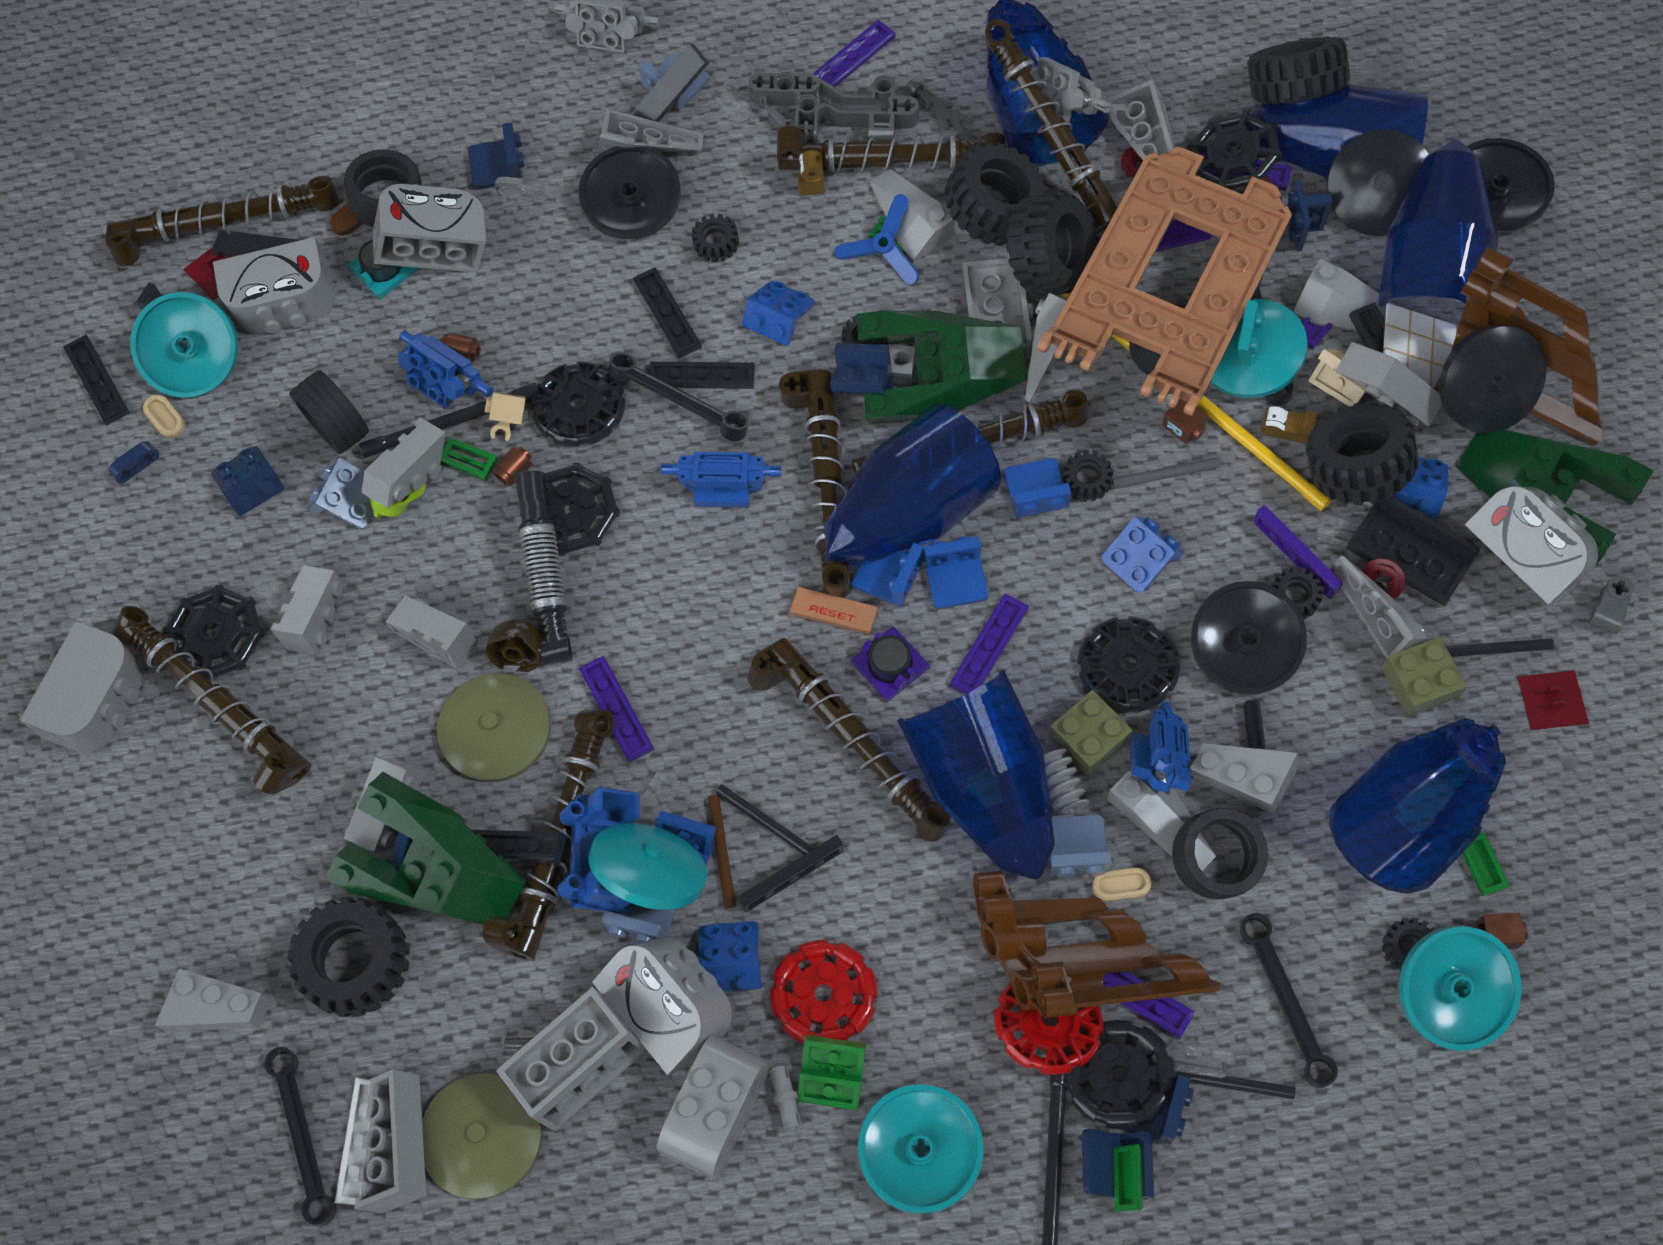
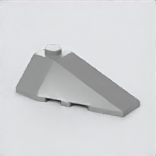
(1333, 295)
(1048, 312)

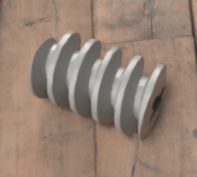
(1061, 785)

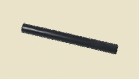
(1501, 647)
(764, 820)
(1243, 1085)

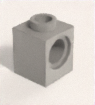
(902, 373)

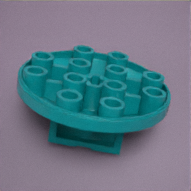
(1263, 351)

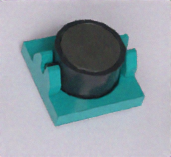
(377, 277)

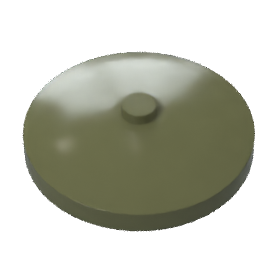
(493, 727)
(479, 1138)

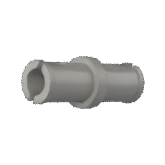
(785, 1098)

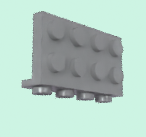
(997, 296)

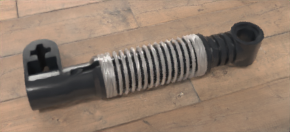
(537, 535)

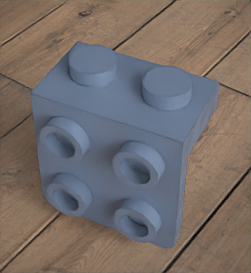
(651, 75)
(342, 494)
(1079, 847)
(642, 924)

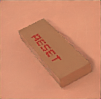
(834, 610)

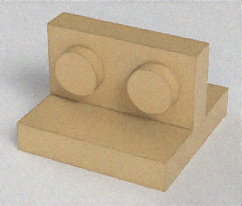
(1332, 382)

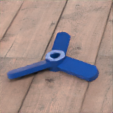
(891, 251)

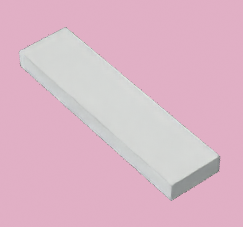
(353, 1154)

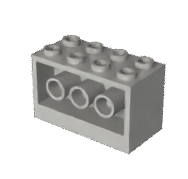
(571, 1060)

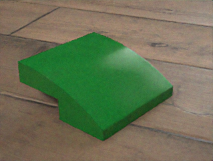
(831, 1072)

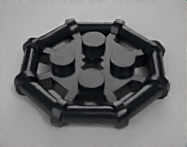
(1244, 140)
(585, 505)
(228, 629)

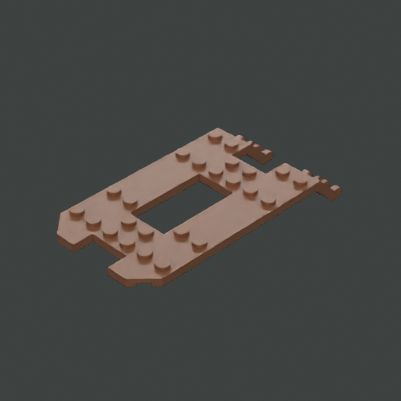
(1186, 338)

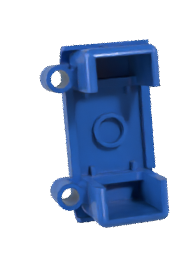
(589, 817)

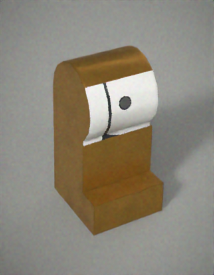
(811, 176)
(1288, 424)

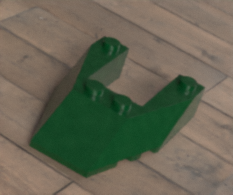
(955, 357)
(1554, 467)
(445, 868)

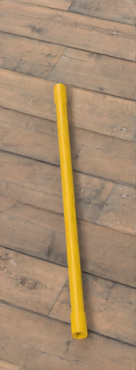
(1307, 489)

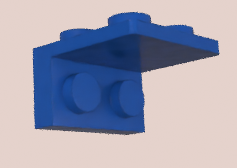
(891, 577)

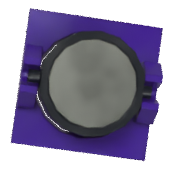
(889, 662)

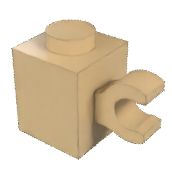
(506, 410)

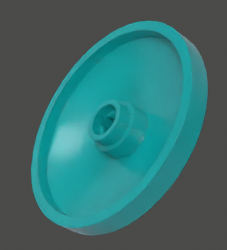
(184, 344)
(647, 866)
(1460, 987)
(920, 1149)

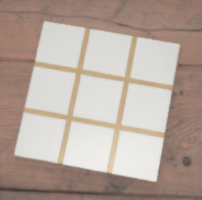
(1418, 341)

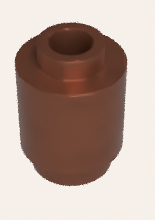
(462, 344)
(512, 463)

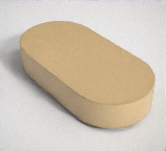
(164, 416)
(1122, 885)

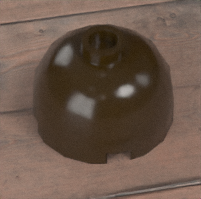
(513, 642)

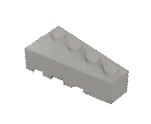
(1390, 383)
(393, 1144)

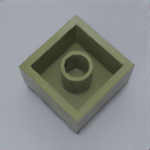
(1424, 676)
(1090, 733)

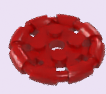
(823, 974)
(1047, 1038)

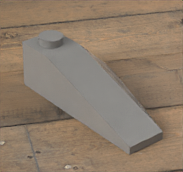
(1142, 119)
(633, 131)
(925, 219)
(1387, 620)
(1156, 814)

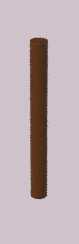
(721, 852)

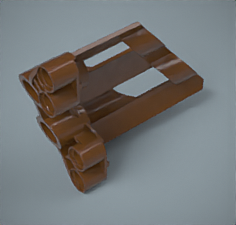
(1494, 299)
(1072, 975)

